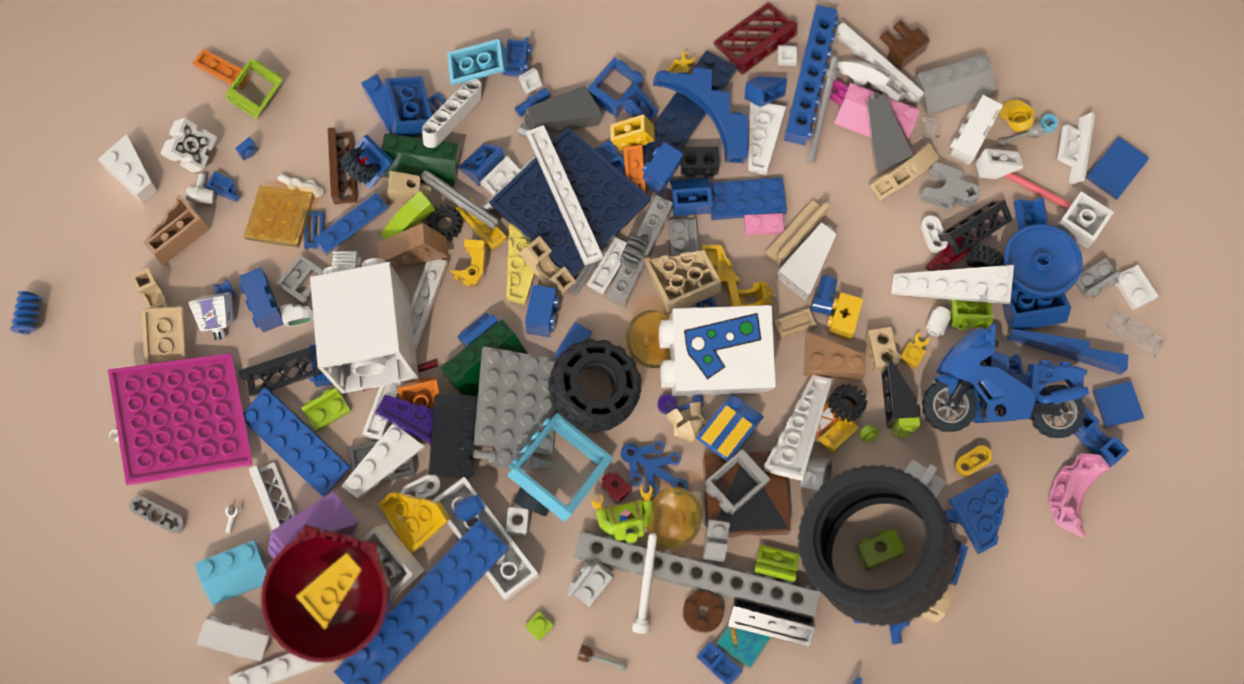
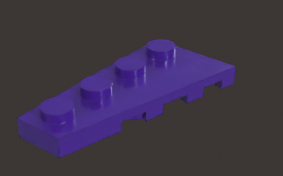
(407, 416)

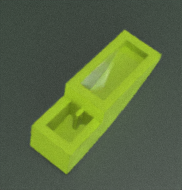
(409, 215)

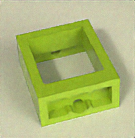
(242, 102)

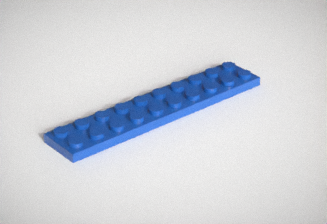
(425, 606)

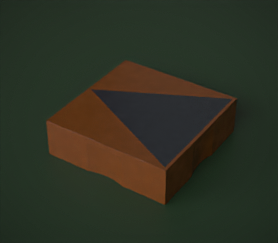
(764, 513)

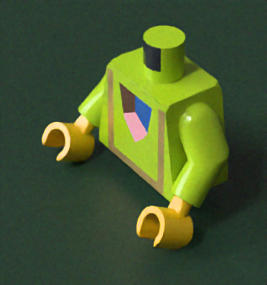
(627, 519)

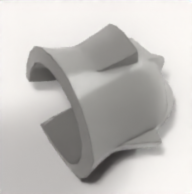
(817, 472)

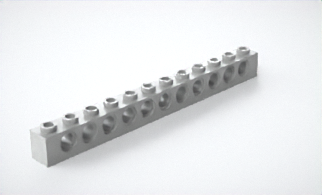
(809, 596)

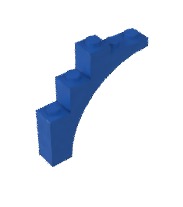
(716, 104)

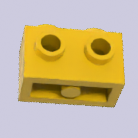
(632, 132)

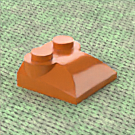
(419, 391)

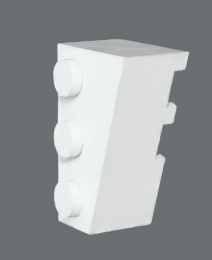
(975, 130)
(127, 167)
(233, 639)

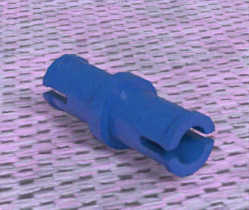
(537, 98)

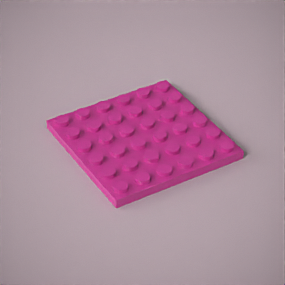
(179, 418)

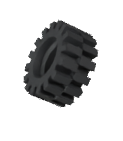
(448, 212)
(984, 256)
(841, 409)

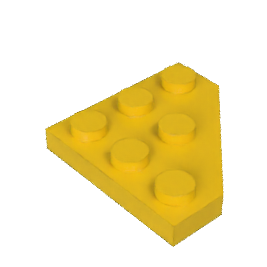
(414, 518)

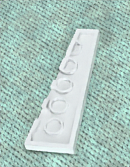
(968, 284)
(796, 442)

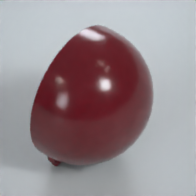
(359, 613)

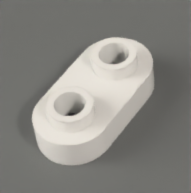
(931, 235)
(420, 487)

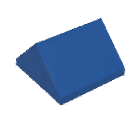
(482, 162)

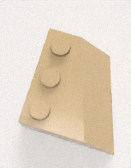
(683, 279)

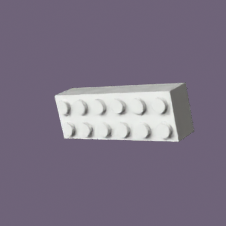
(513, 570)

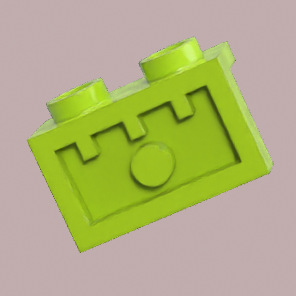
(326, 409)

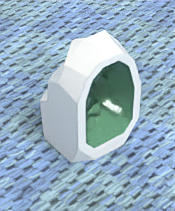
(296, 315)

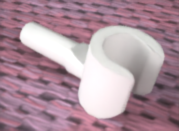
(231, 516)

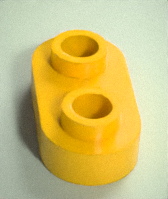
(972, 461)

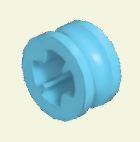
(1054, 122)

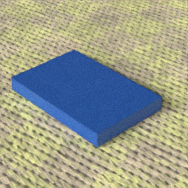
(1117, 168)

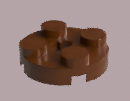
(691, 611)

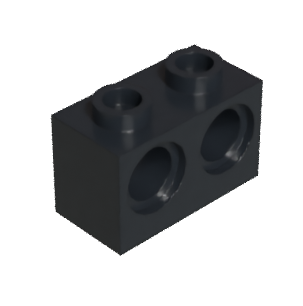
(699, 156)

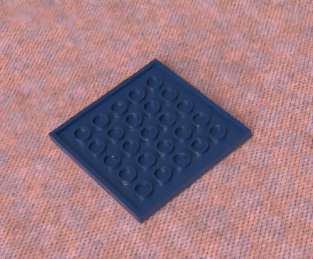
(601, 189)

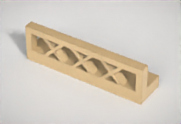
(796, 232)

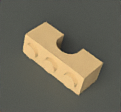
(537, 258)
(149, 288)

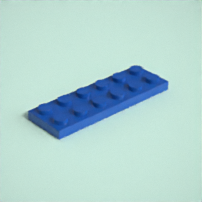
(295, 442)

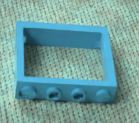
(579, 441)

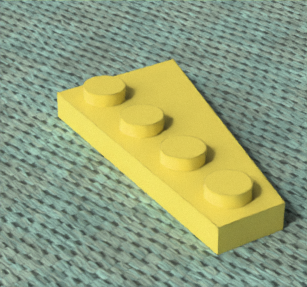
(519, 273)

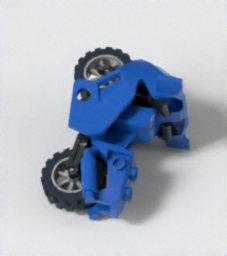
(1001, 391)

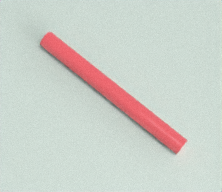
(1039, 190)

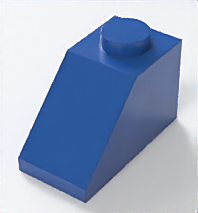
(765, 90)

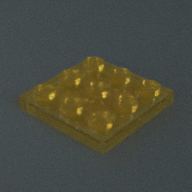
(279, 216)

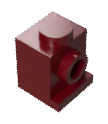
(619, 493)

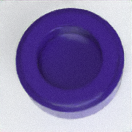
(666, 404)

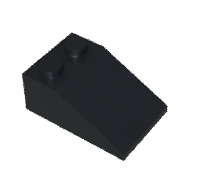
(898, 397)

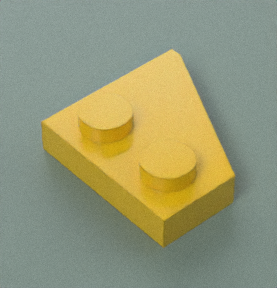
(720, 263)

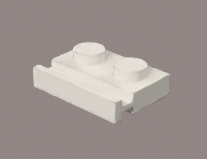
(1136, 287)

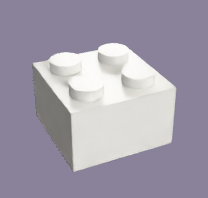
(1084, 219)

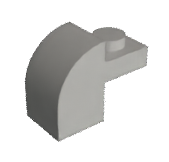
(715, 541)

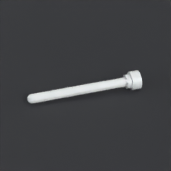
(641, 623)

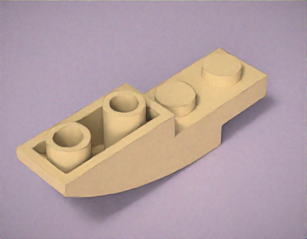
(904, 172)

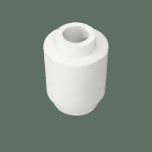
(938, 321)

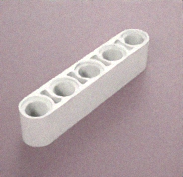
(451, 113)

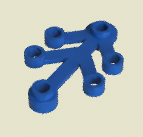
(651, 466)

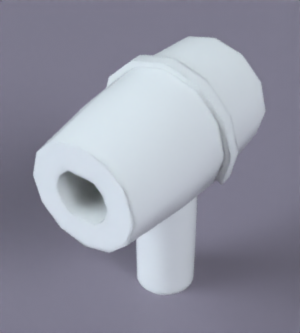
(199, 193)

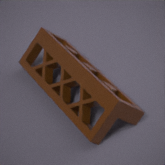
(334, 165)

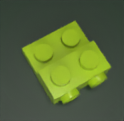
(970, 314)

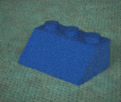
(1031, 312)

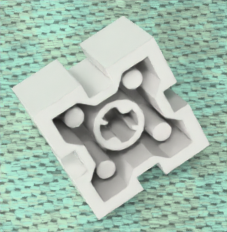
(188, 145)

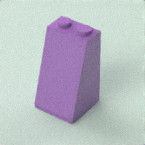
(325, 514)

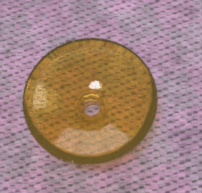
(646, 326)
(667, 509)

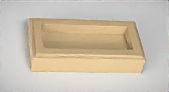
(794, 323)

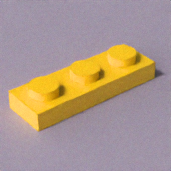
(492, 237)

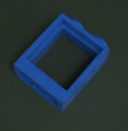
(604, 100)

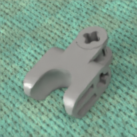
(953, 189)

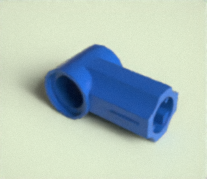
(824, 300)

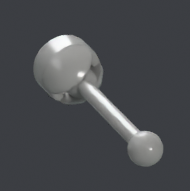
(1034, 132)

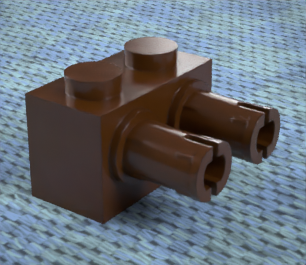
(907, 49)

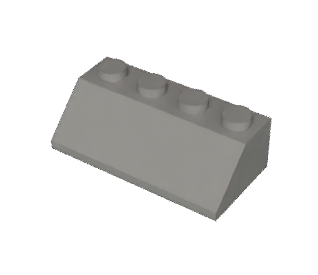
(956, 84)

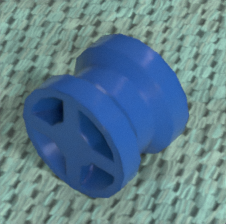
(225, 287)

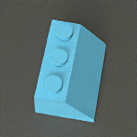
(477, 61)
(232, 572)

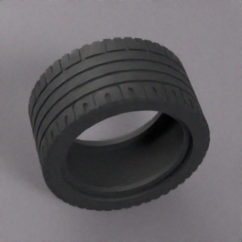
(846, 496)

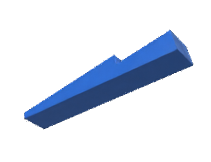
(1072, 349)

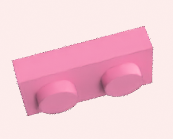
(764, 224)

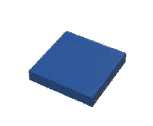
(1118, 404)

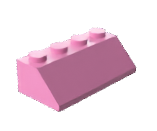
(853, 112)

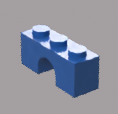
(1099, 444)

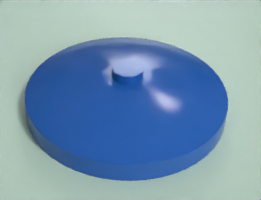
(1044, 261)

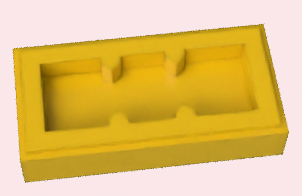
(838, 434)

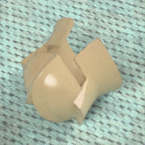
(687, 423)

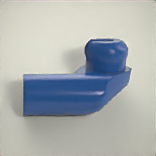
(895, 632)

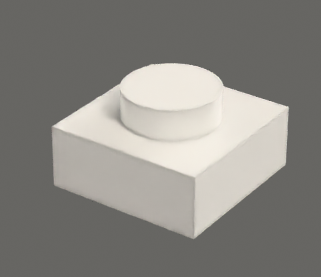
(787, 55)
(530, 80)

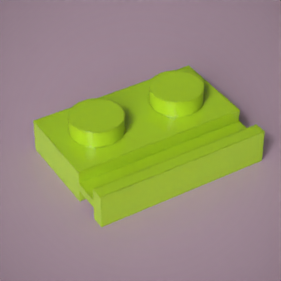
(776, 563)

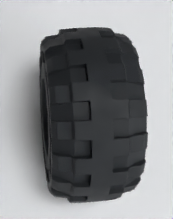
(575, 405)

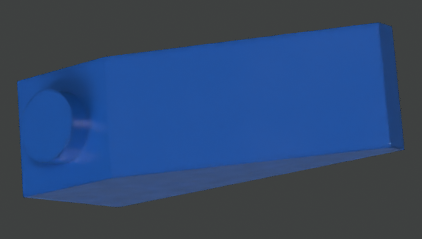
(377, 96)

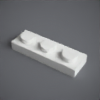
(607, 267)

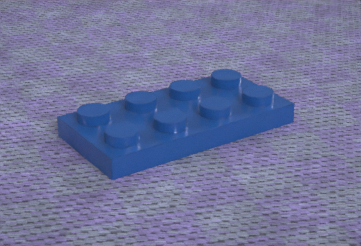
(747, 197)

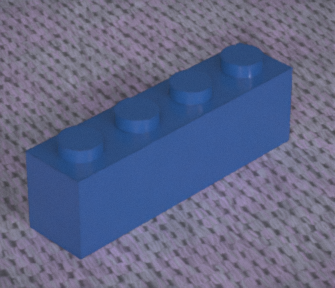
(350, 224)

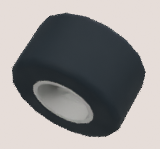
(529, 502)

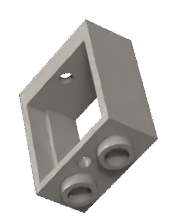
(750, 467)

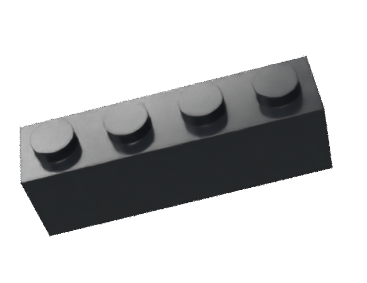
(453, 436)

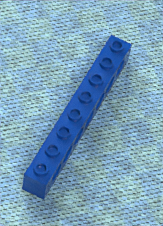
(795, 132)

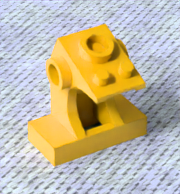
(478, 253)
(762, 291)

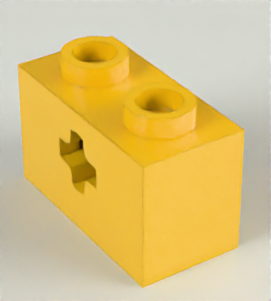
(851, 308)

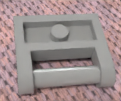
(296, 276)

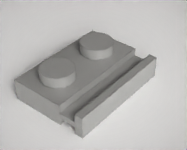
(682, 236)

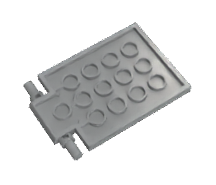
(513, 407)

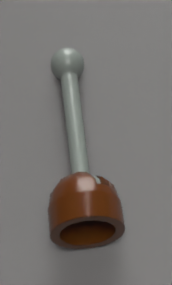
(586, 654)

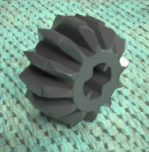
(633, 251)

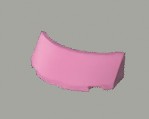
(1070, 489)

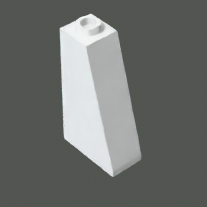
(806, 263)

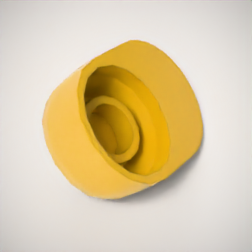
(1017, 115)

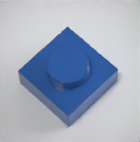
(246, 149)

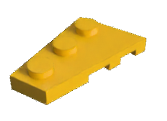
(328, 590)

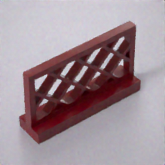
(768, 44)

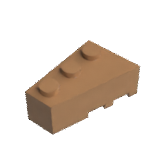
(175, 232)
(413, 247)
(832, 359)

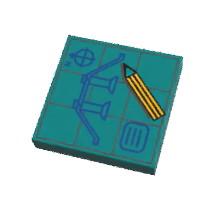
(743, 644)

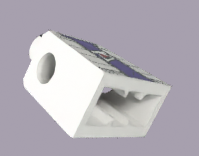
(213, 313)

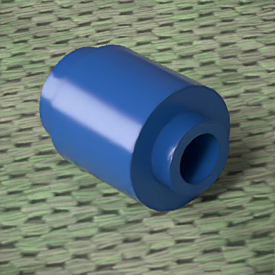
(469, 507)

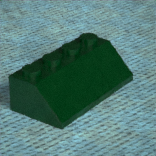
(414, 157)
(464, 368)

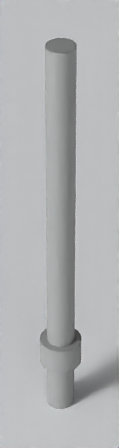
(831, 76)

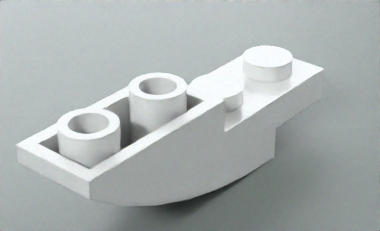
(866, 73)

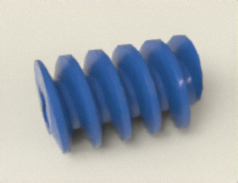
(25, 312)

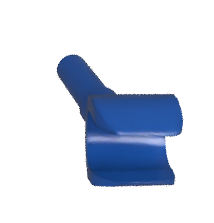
(696, 398)
(951, 516)

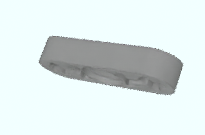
(147, 503)

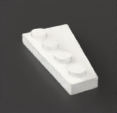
(763, 135)
(384, 458)

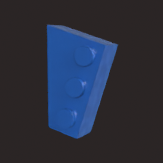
(260, 300)

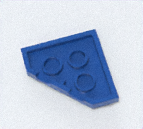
(981, 511)

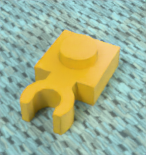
(681, 66)
(914, 353)

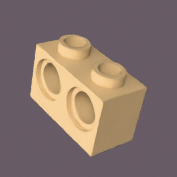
(877, 349)

